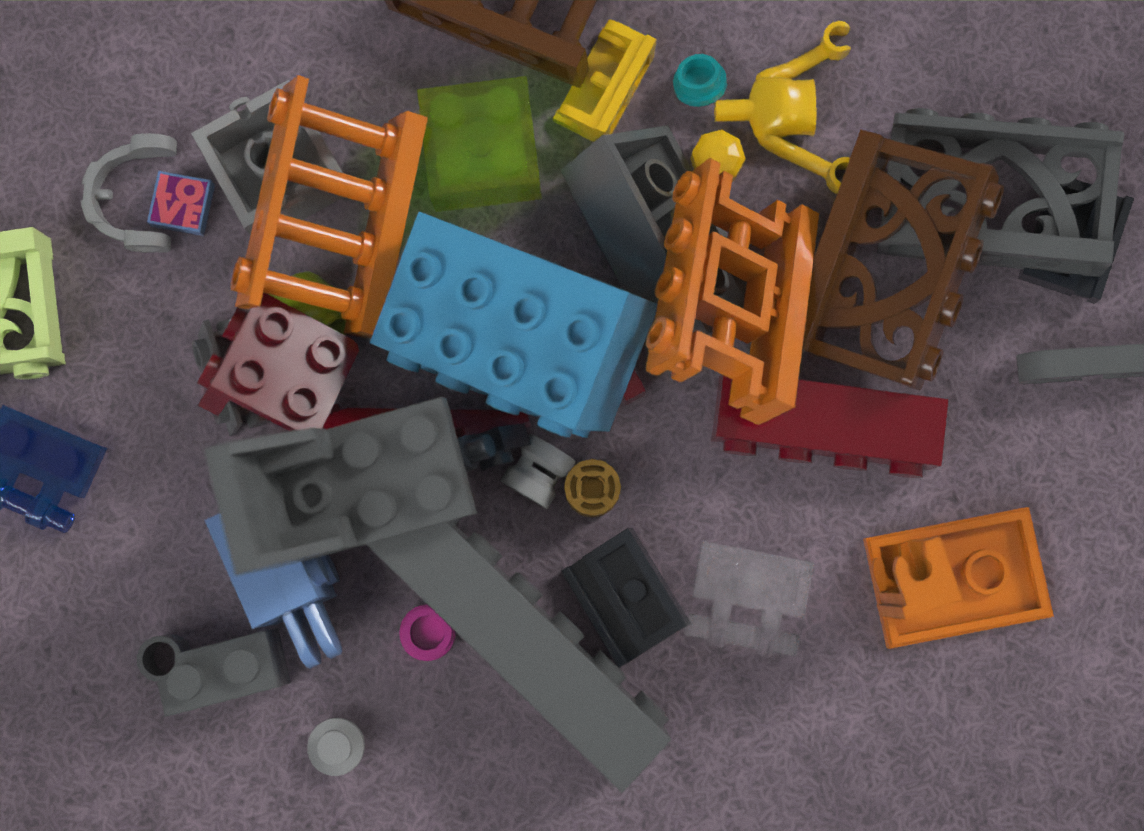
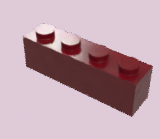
(843, 424)

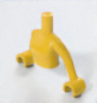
(788, 107)

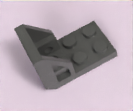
(339, 486)

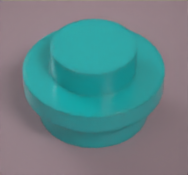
(699, 80)

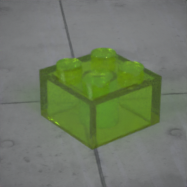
(479, 144)

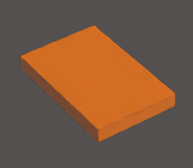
(994, 569)

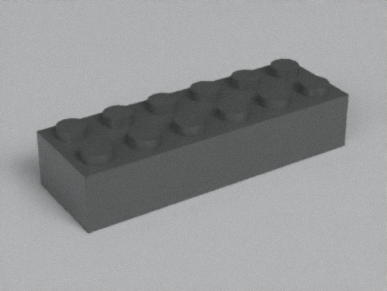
(530, 648)

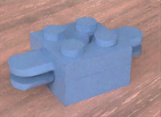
(284, 596)

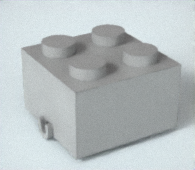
(238, 153)

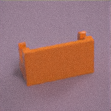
(921, 578)

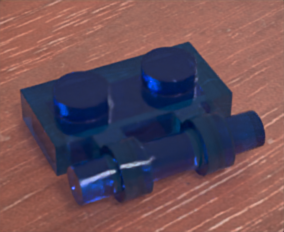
(47, 455)

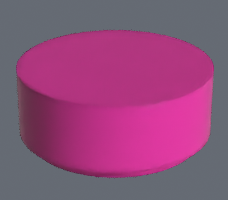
(426, 634)

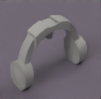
(140, 146)

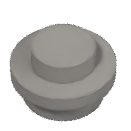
(336, 746)

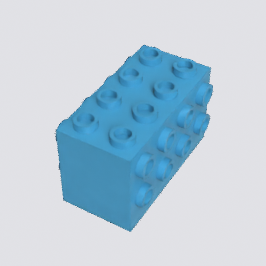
(512, 328)

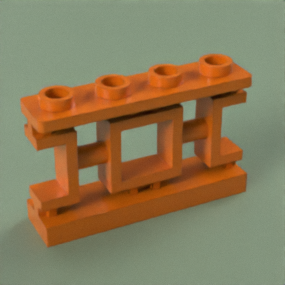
(773, 301)

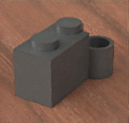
(216, 670)

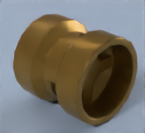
(592, 496)

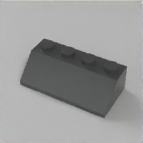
(627, 198)

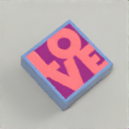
(181, 203)

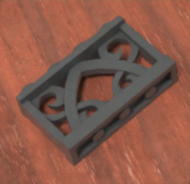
(1059, 244)

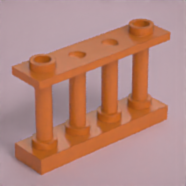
(385, 196)

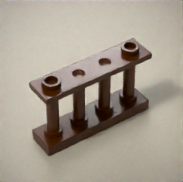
(511, 33)

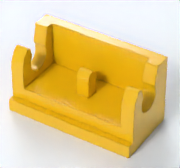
(613, 76)

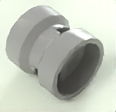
(532, 482)

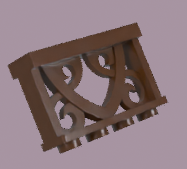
(868, 187)

